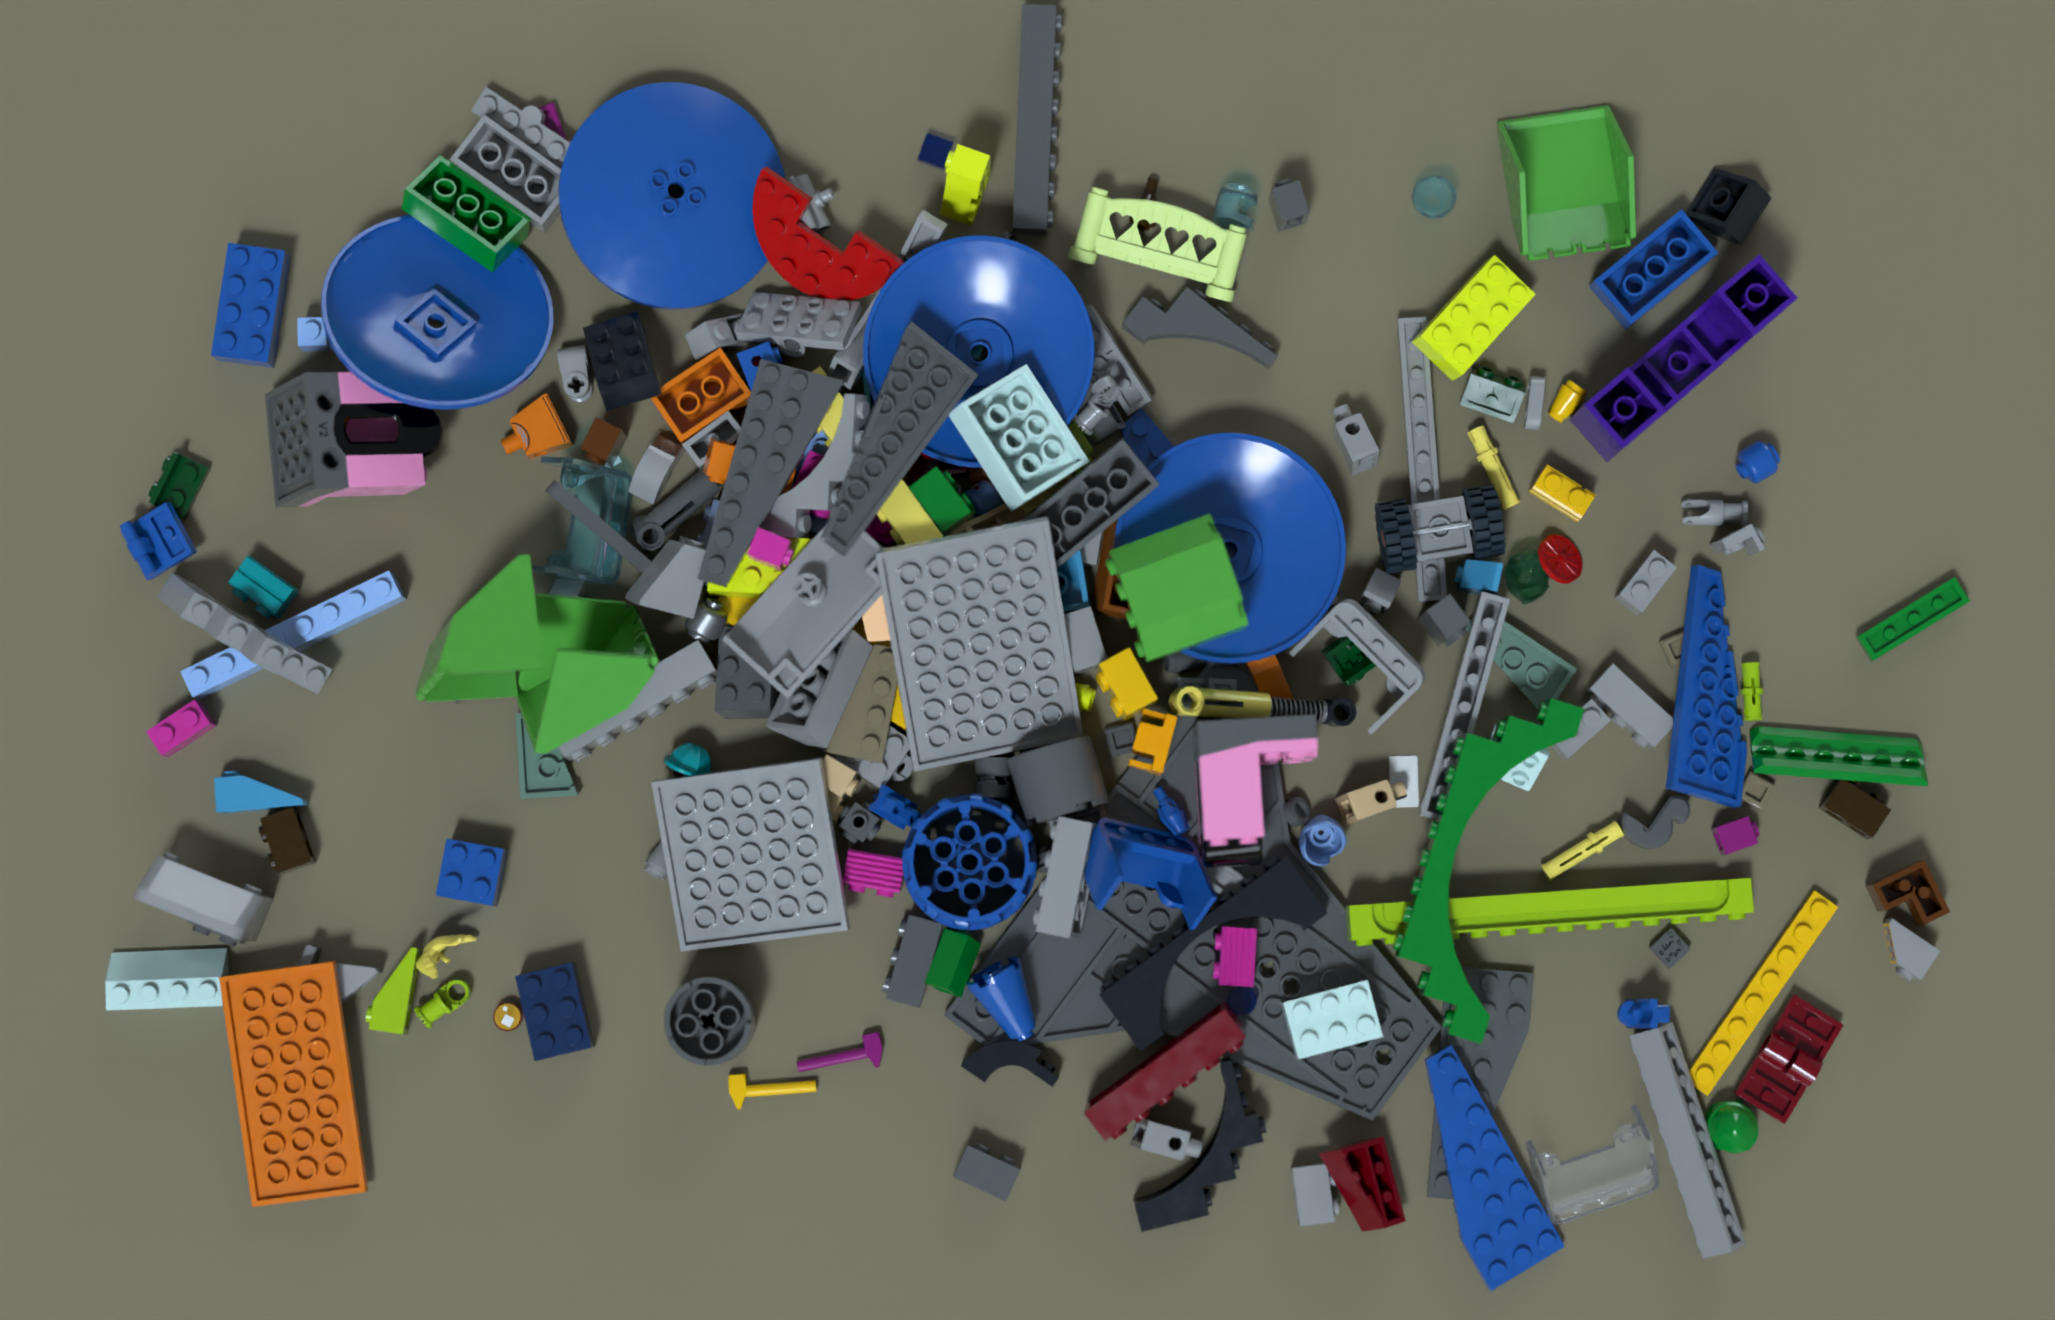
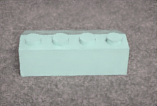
(1018, 437)

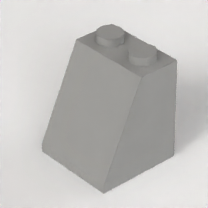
(671, 579)

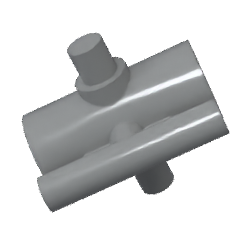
(815, 216)

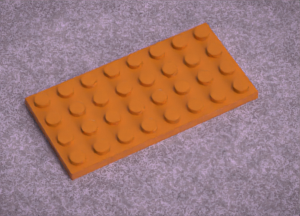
(293, 1083)

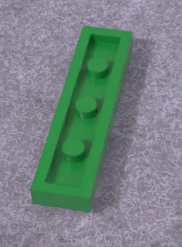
(1912, 619)

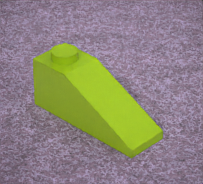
(394, 1002)

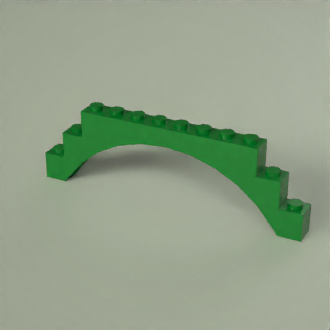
(1426, 928)

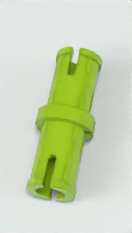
(1751, 691)

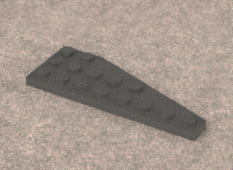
(1489, 1064)

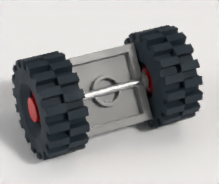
(1440, 528)

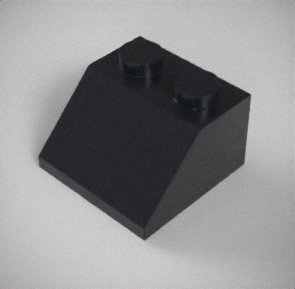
(1728, 205)

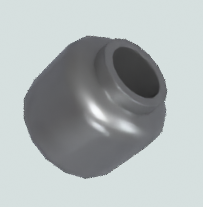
(708, 620)

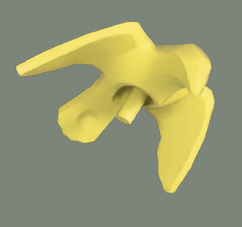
(435, 950)

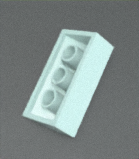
(165, 979)

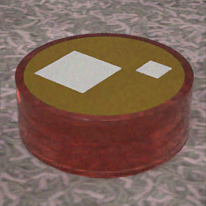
(508, 1016)

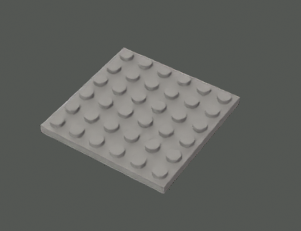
(751, 854)

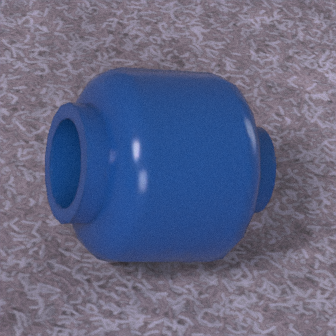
(1757, 461)

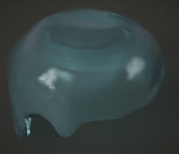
(1434, 196)

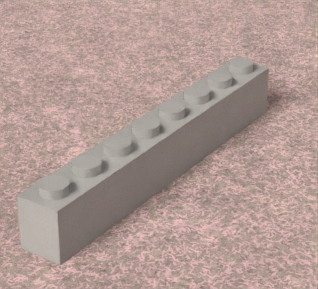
(1466, 692)
(1687, 1140)

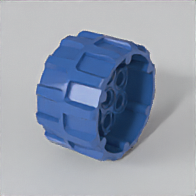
(960, 849)

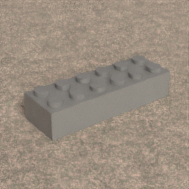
(671, 682)

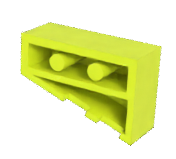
(965, 183)

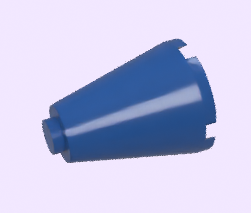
(1005, 997)

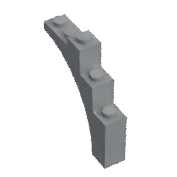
(848, 363)
(821, 487)
(240, 634)

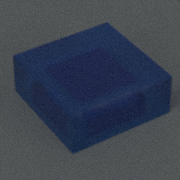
(935, 151)

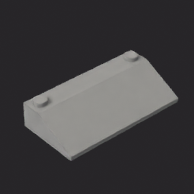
(790, 639)

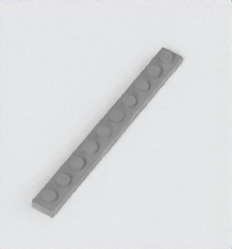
(1420, 445)

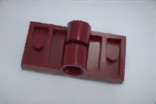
(1788, 1059)

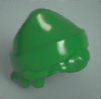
(1731, 1126)

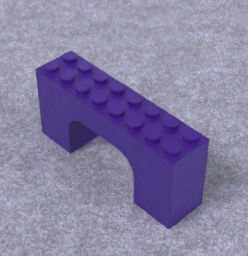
(1683, 358)

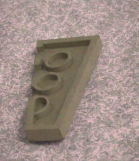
(868, 713)

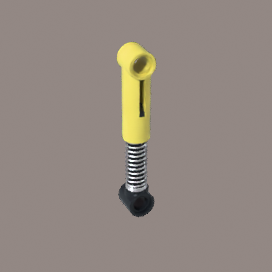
(1258, 705)

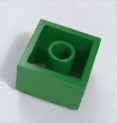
(941, 502)

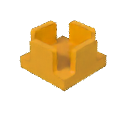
(1153, 742)

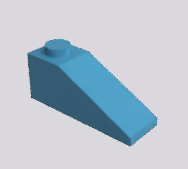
(244, 794)

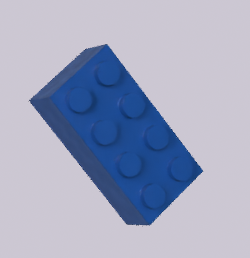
(1653, 269)
(251, 305)

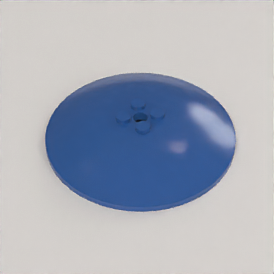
(406, 275)

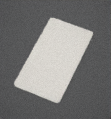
(1405, 770)

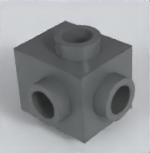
(867, 831)

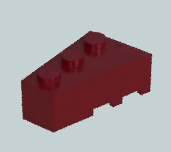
(1366, 1182)

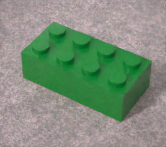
(466, 213)

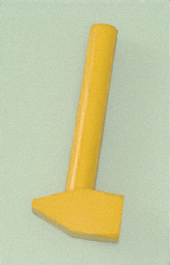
(739, 1089)

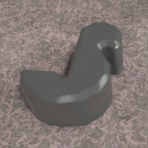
(1660, 827)

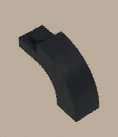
(1006, 1053)

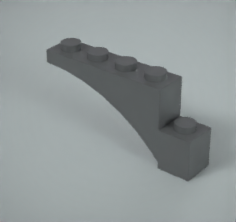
(1195, 319)

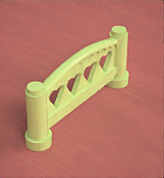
(1215, 269)

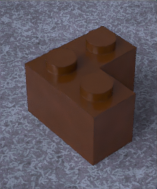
(1914, 887)

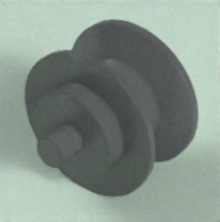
(1041, 855)

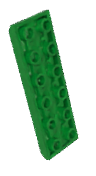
(1838, 756)

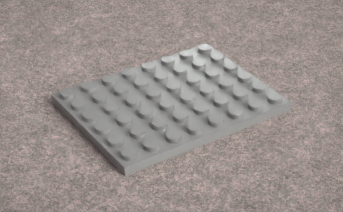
(979, 643)

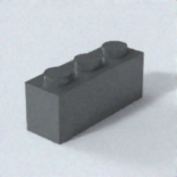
(1445, 621)
(912, 960)

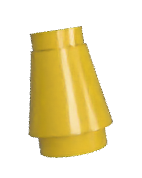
(1567, 401)

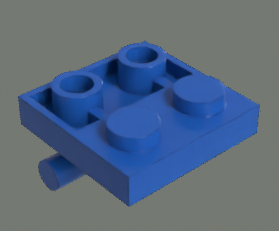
(158, 541)

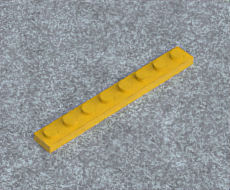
(1761, 992)

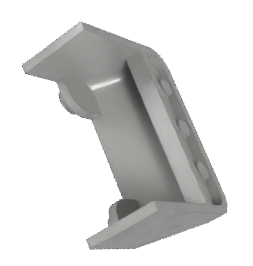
(1403, 671)
(204, 899)

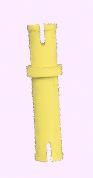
(1488, 456)
(1582, 850)

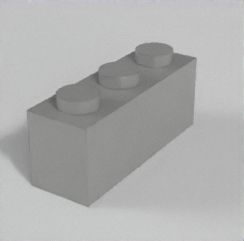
(1630, 707)

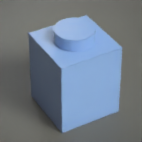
(312, 335)

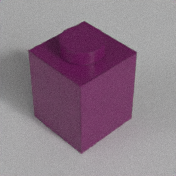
(1735, 835)

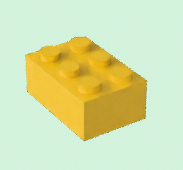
(1126, 685)

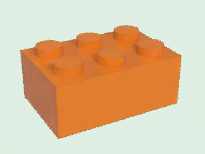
(701, 395)

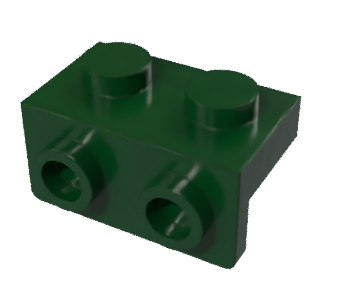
(1347, 660)

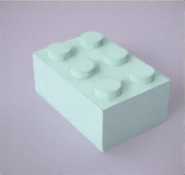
(1331, 1019)

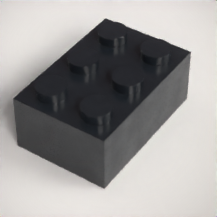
(622, 361)

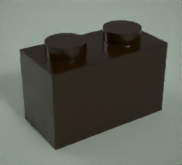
(1855, 808)
(286, 840)

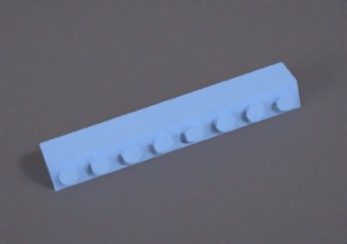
(299, 632)

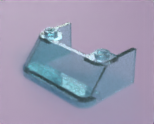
(607, 495)

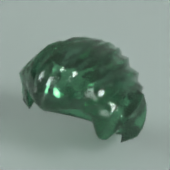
(1526, 577)

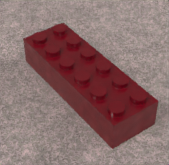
(1165, 1071)

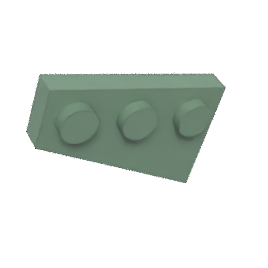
(541, 773)

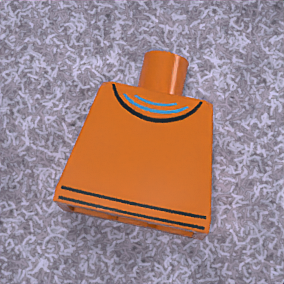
(537, 430)

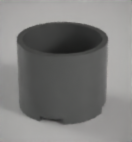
(1058, 780)
(733, 1018)

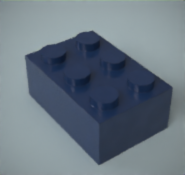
(554, 1011)

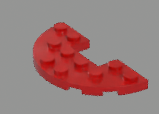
(806, 257)

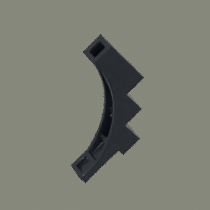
(1185, 1196)

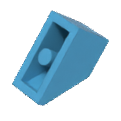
(1478, 576)

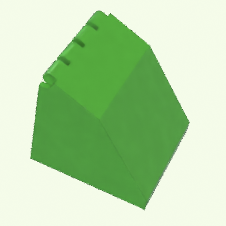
(1568, 182)
(486, 642)
(592, 667)

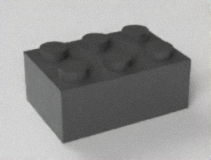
(740, 688)

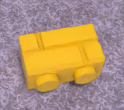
(1562, 493)

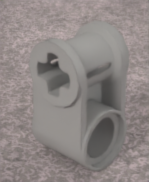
(575, 368)

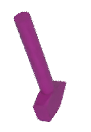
(872, 1050)

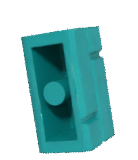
(263, 587)

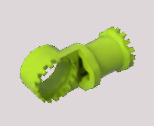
(442, 1003)

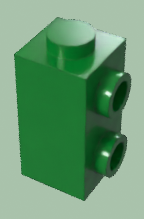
(953, 962)

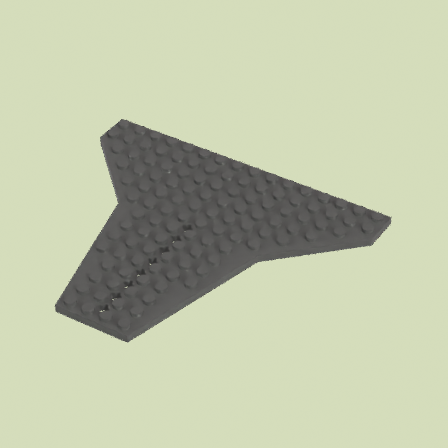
(1067, 972)

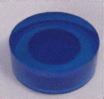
(1242, 1000)

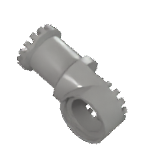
(1098, 404)

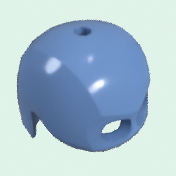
(1320, 847)

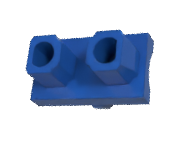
(894, 807)
(1642, 1013)

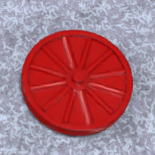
(1560, 559)

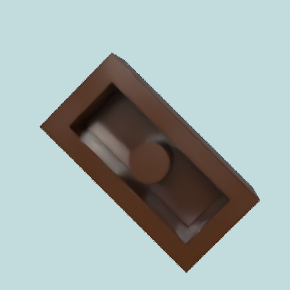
(603, 443)

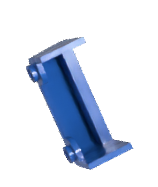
(1152, 860)

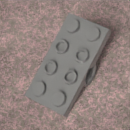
(798, 322)

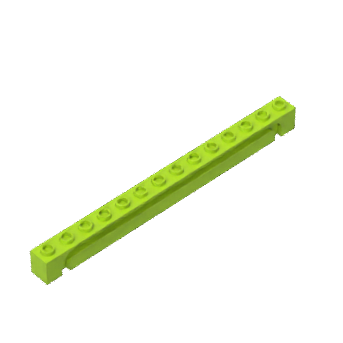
(1566, 909)

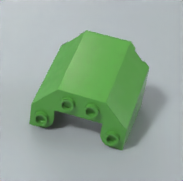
(1178, 588)

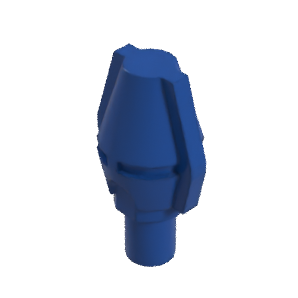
(1171, 812)

